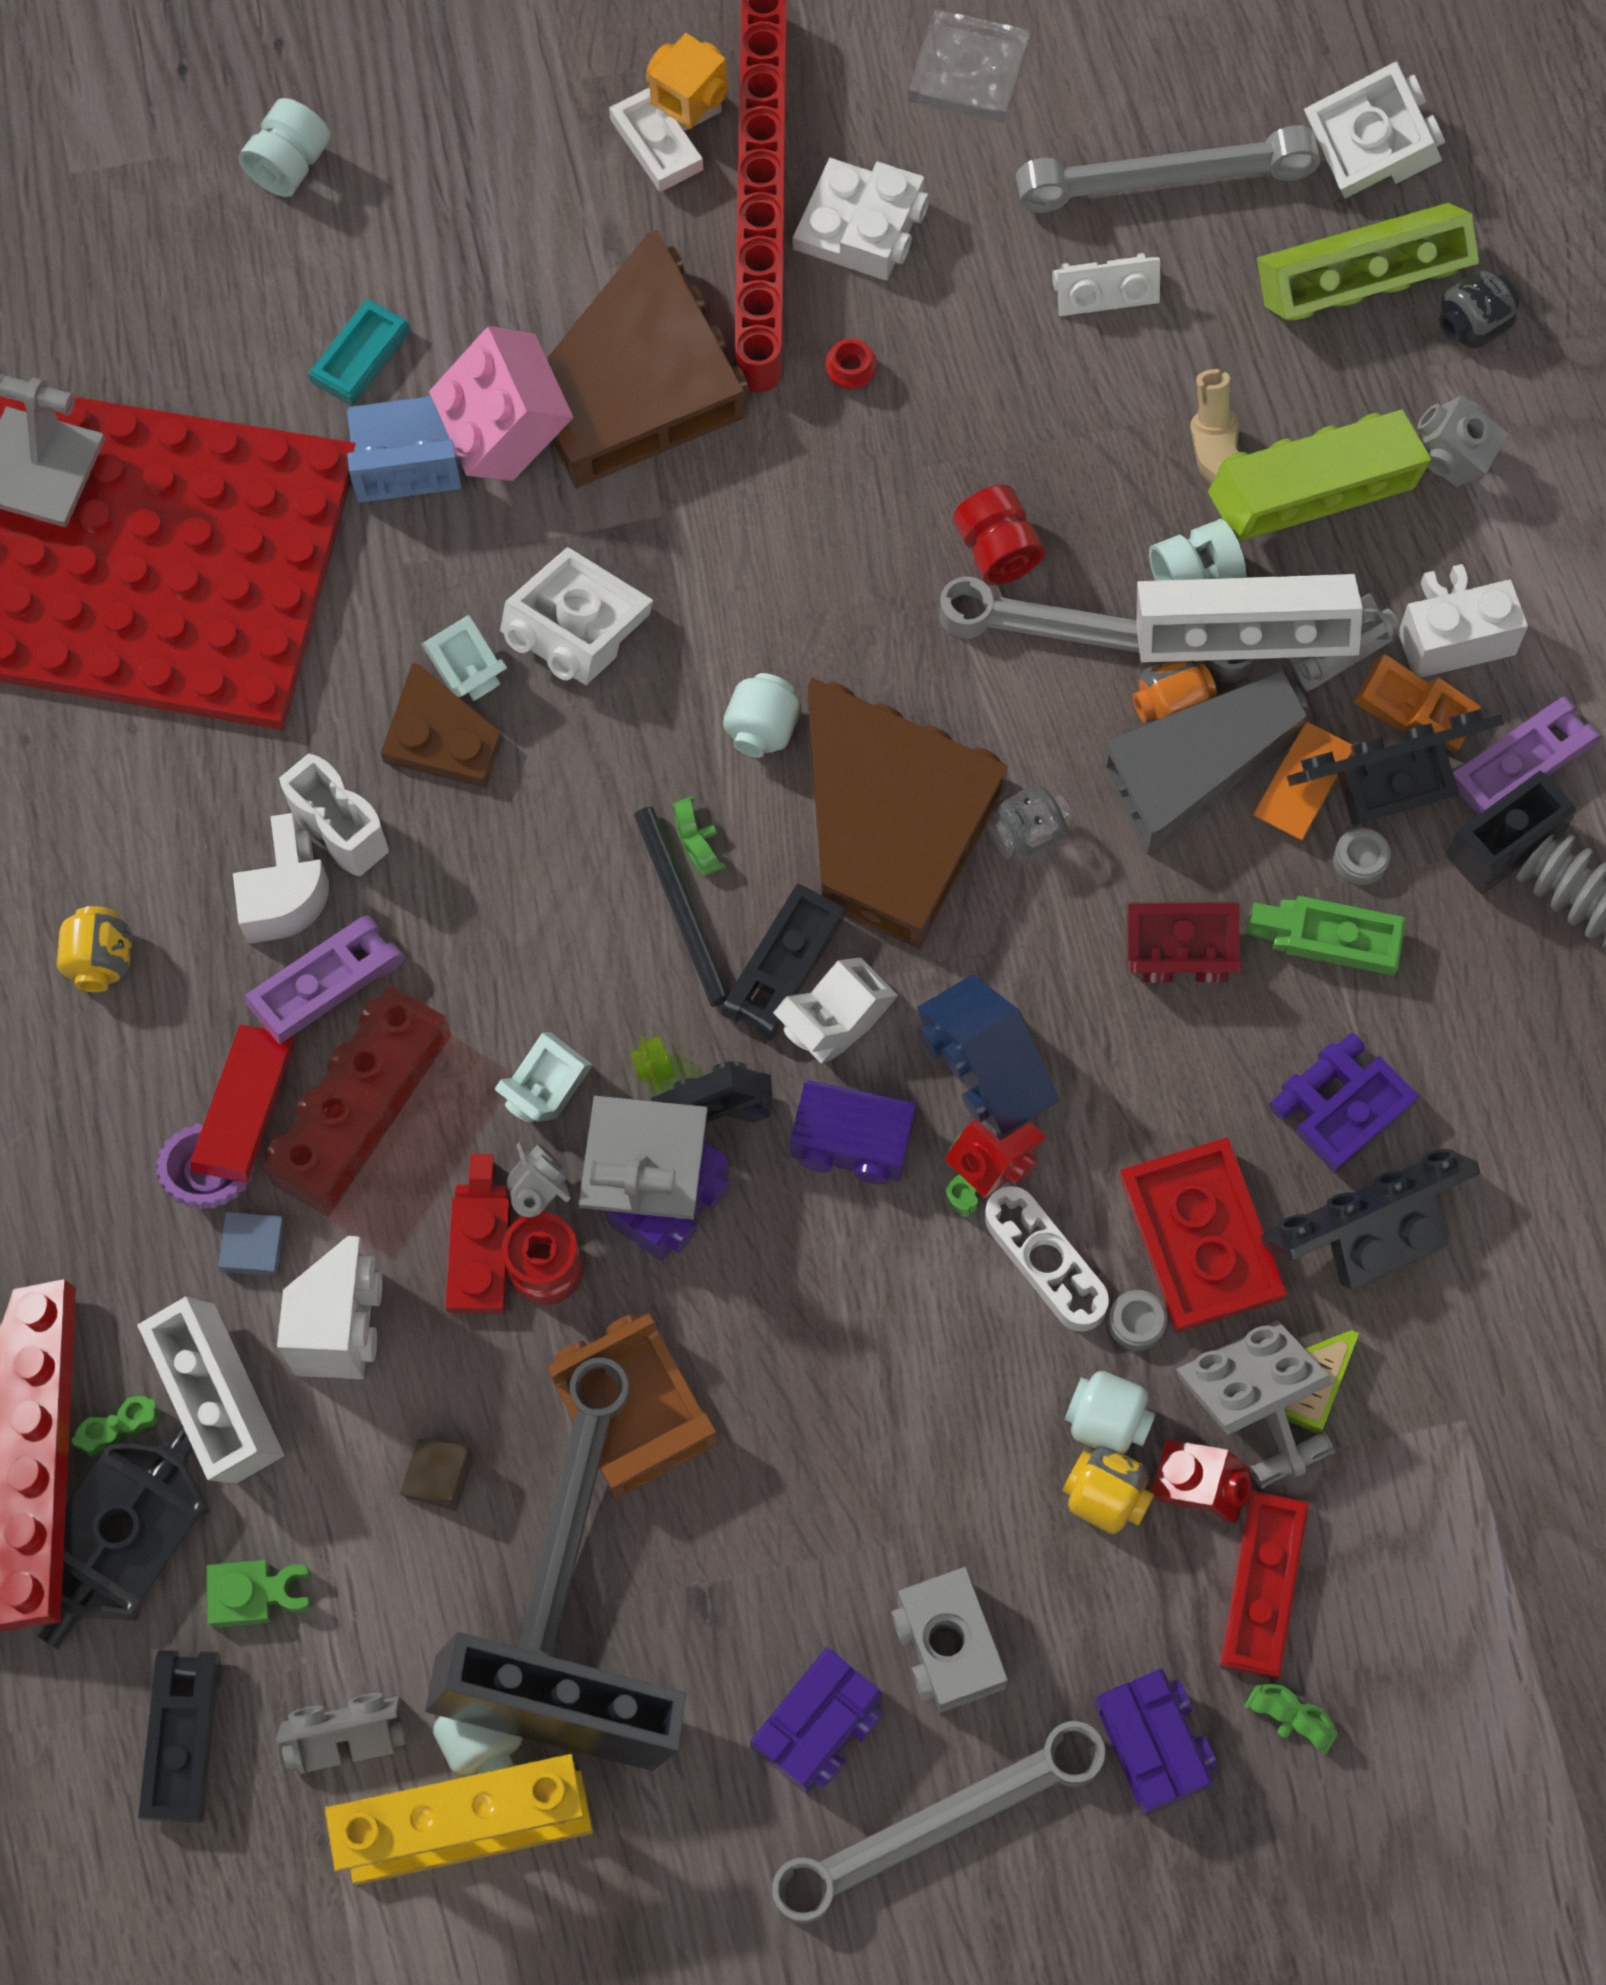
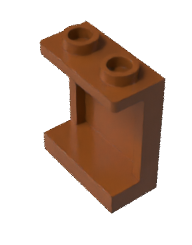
(662, 1419)

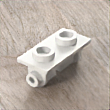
(1108, 285)

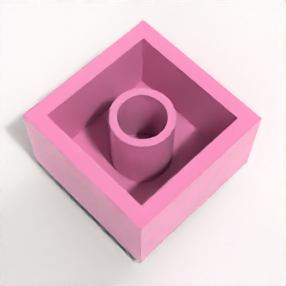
(500, 404)

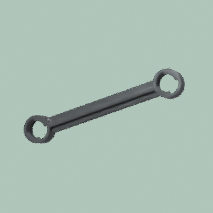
(570, 1509)

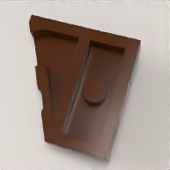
(439, 733)

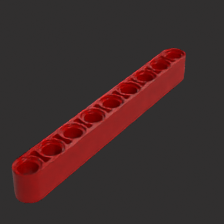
(757, 204)

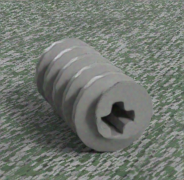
(1571, 881)

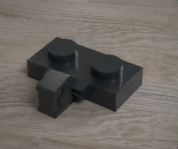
(725, 1092)

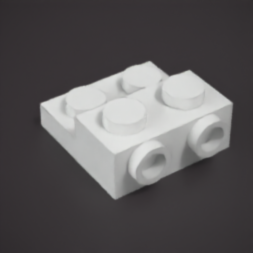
(1375, 130)
(862, 217)
(573, 616)

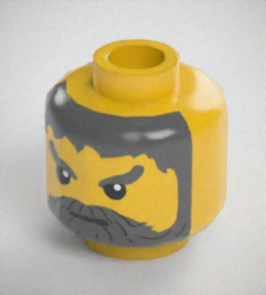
(94, 948)
(1108, 1490)

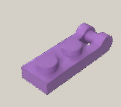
(1524, 753)
(322, 979)

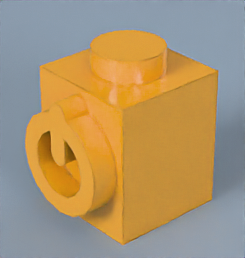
(687, 79)

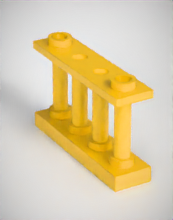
(459, 1820)

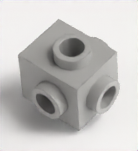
(1460, 440)

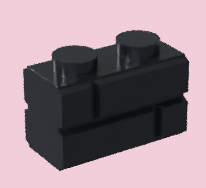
(1510, 831)

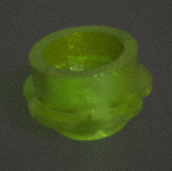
(652, 1060)

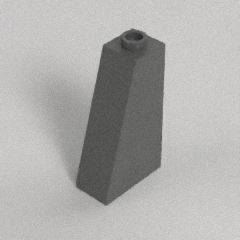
(1199, 755)

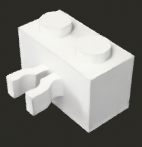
(1461, 626)

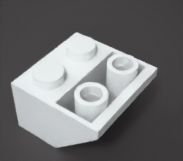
(328, 1314)

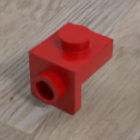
(992, 1163)
(1202, 1479)

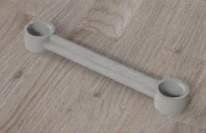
(1048, 185)
(1056, 624)
(939, 1822)

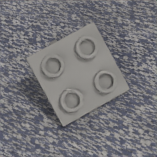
(40, 457)
(643, 1157)
(1256, 1381)

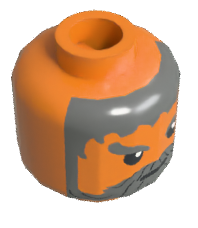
(1172, 688)

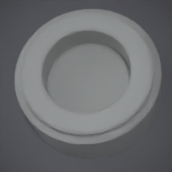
(1361, 856)
(1137, 1320)

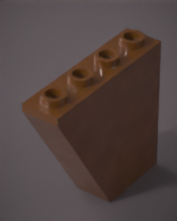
(642, 369)
(893, 810)

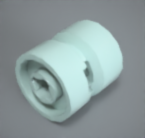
(285, 147)
(1208, 554)

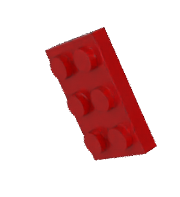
(1202, 1235)

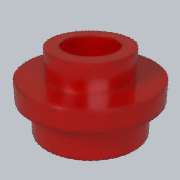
(851, 352)

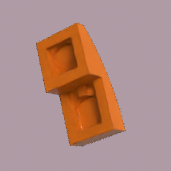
(1409, 701)
(1297, 806)

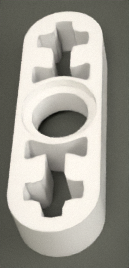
(1009, 1234)

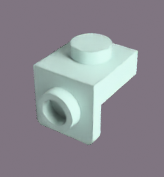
(464, 659)
(544, 1080)

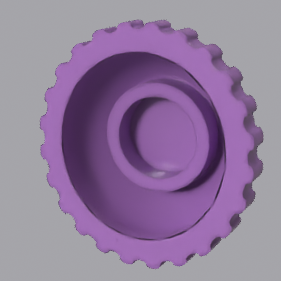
(188, 1187)

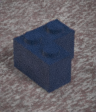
(991, 1051)

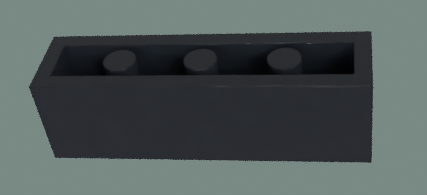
(555, 1702)

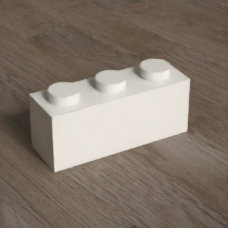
(210, 1390)

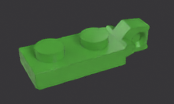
(1331, 933)

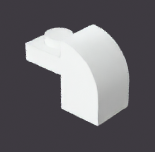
(284, 897)
(836, 1010)

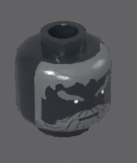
(1478, 309)

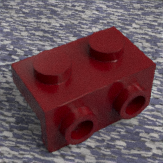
(1183, 939)

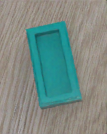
(359, 352)

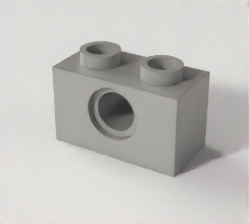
(953, 1605)

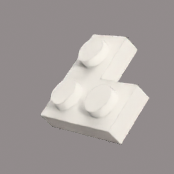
(658, 140)

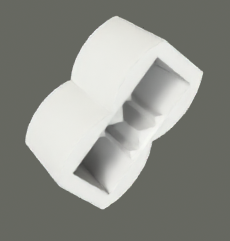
(334, 814)

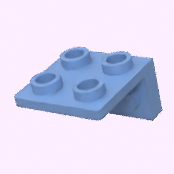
(400, 450)

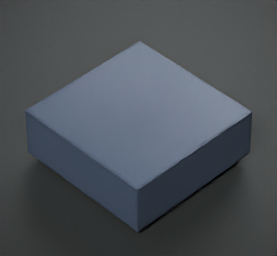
(251, 1244)

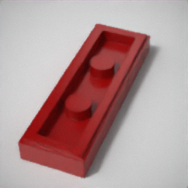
(242, 1105)
(1264, 1585)

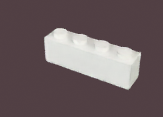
(1248, 618)

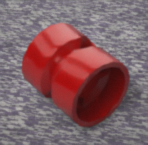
(997, 533)
(542, 1258)

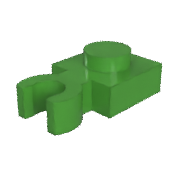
(245, 1592)

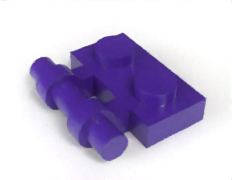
(1355, 1113)

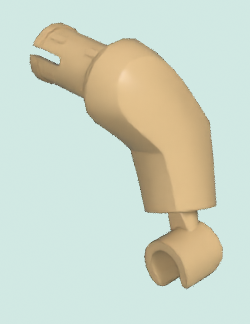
(1215, 424)

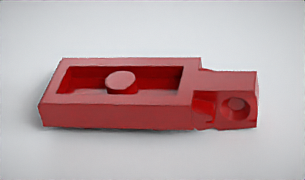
(476, 1236)

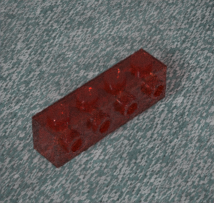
(356, 1100)

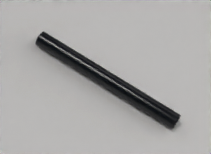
(682, 906)

